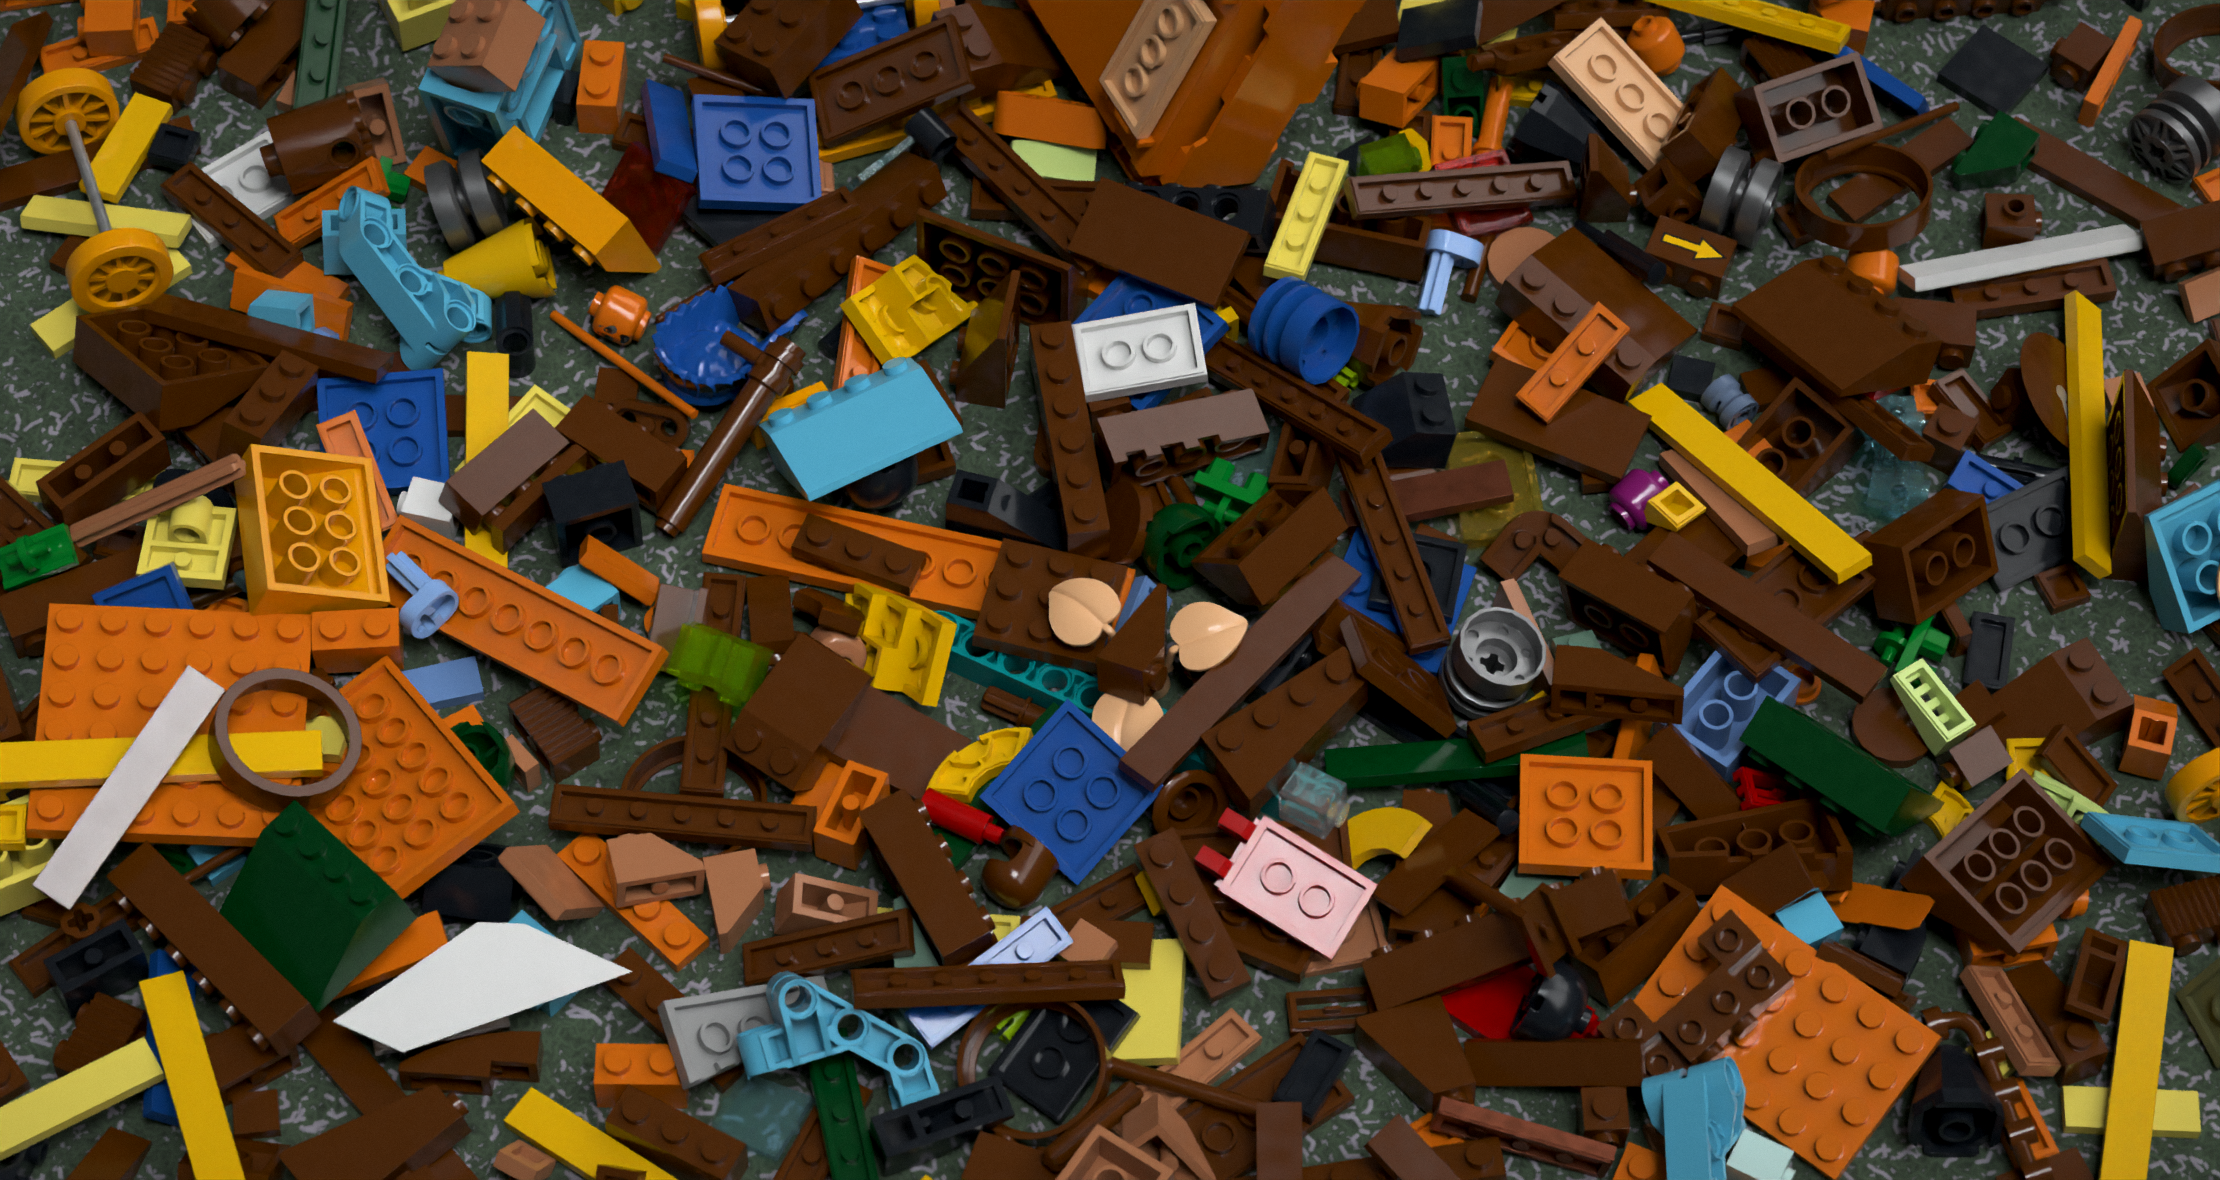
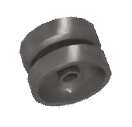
(1746, 199)
(465, 200)

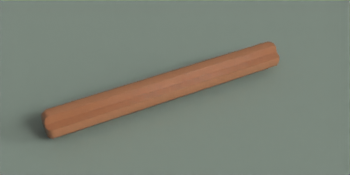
(158, 500)

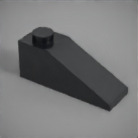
(937, 1124)

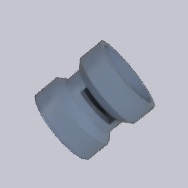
(1729, 402)

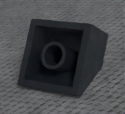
(1418, 416)
(474, 888)

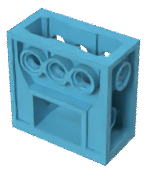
(481, 119)

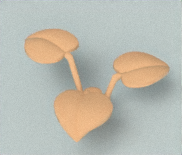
(1202, 634)

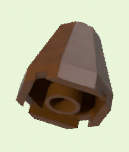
(1385, 341)

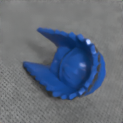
(691, 352)

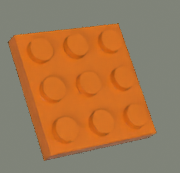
(1585, 815)

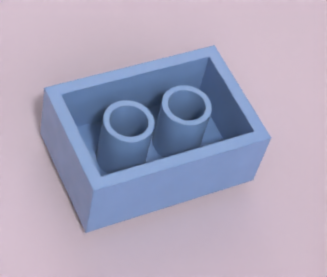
(1720, 707)

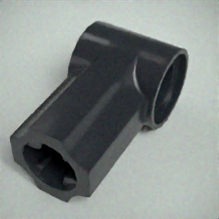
(930, 135)
(515, 332)

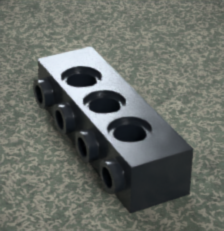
(1252, 206)

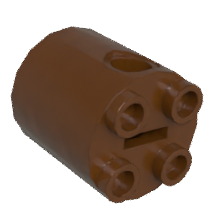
(317, 142)

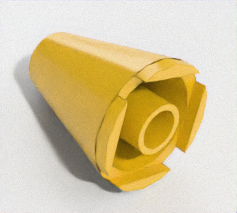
(507, 263)

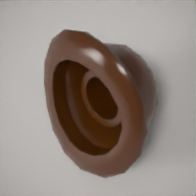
(1189, 801)

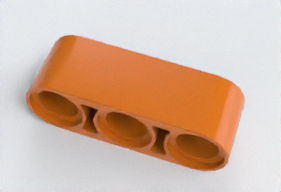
(1049, 120)

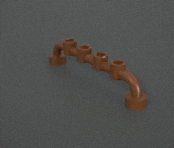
(1987, 1055)

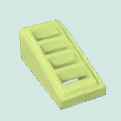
(1927, 723)

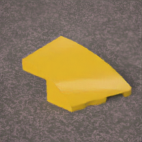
(906, 310)
(904, 644)

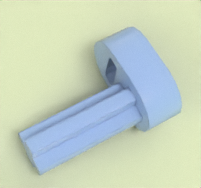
(1445, 250)
(431, 599)

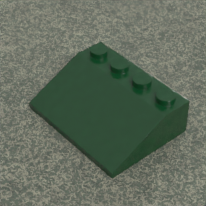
(1836, 769)
(313, 906)

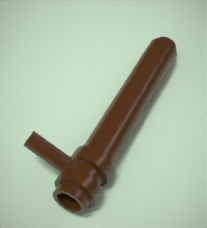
(765, 383)

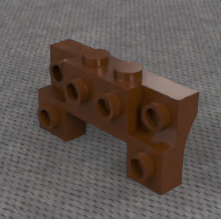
(1715, 1010)

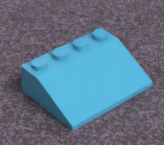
(858, 428)
(2185, 559)

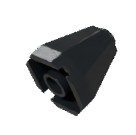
(1552, 129)
(1954, 1106)

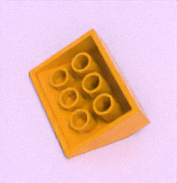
(566, 205)
(310, 532)

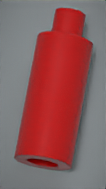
(961, 818)

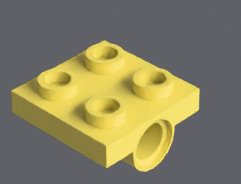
(195, 539)

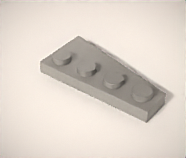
(705, 1028)

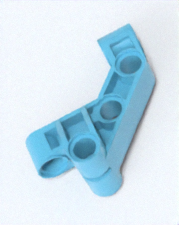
(421, 304)
(810, 1032)
(1698, 1116)

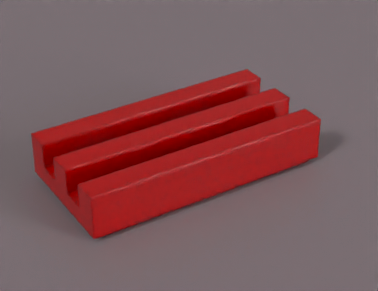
(1759, 797)

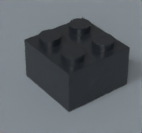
(595, 504)

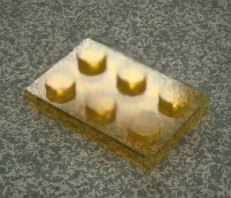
(1482, 525)

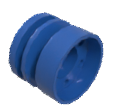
(1303, 330)

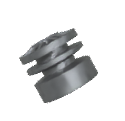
(2178, 130)
(1492, 662)

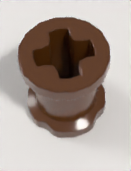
(73, 928)

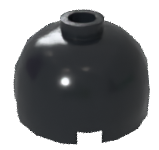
(885, 487)
(1553, 1006)

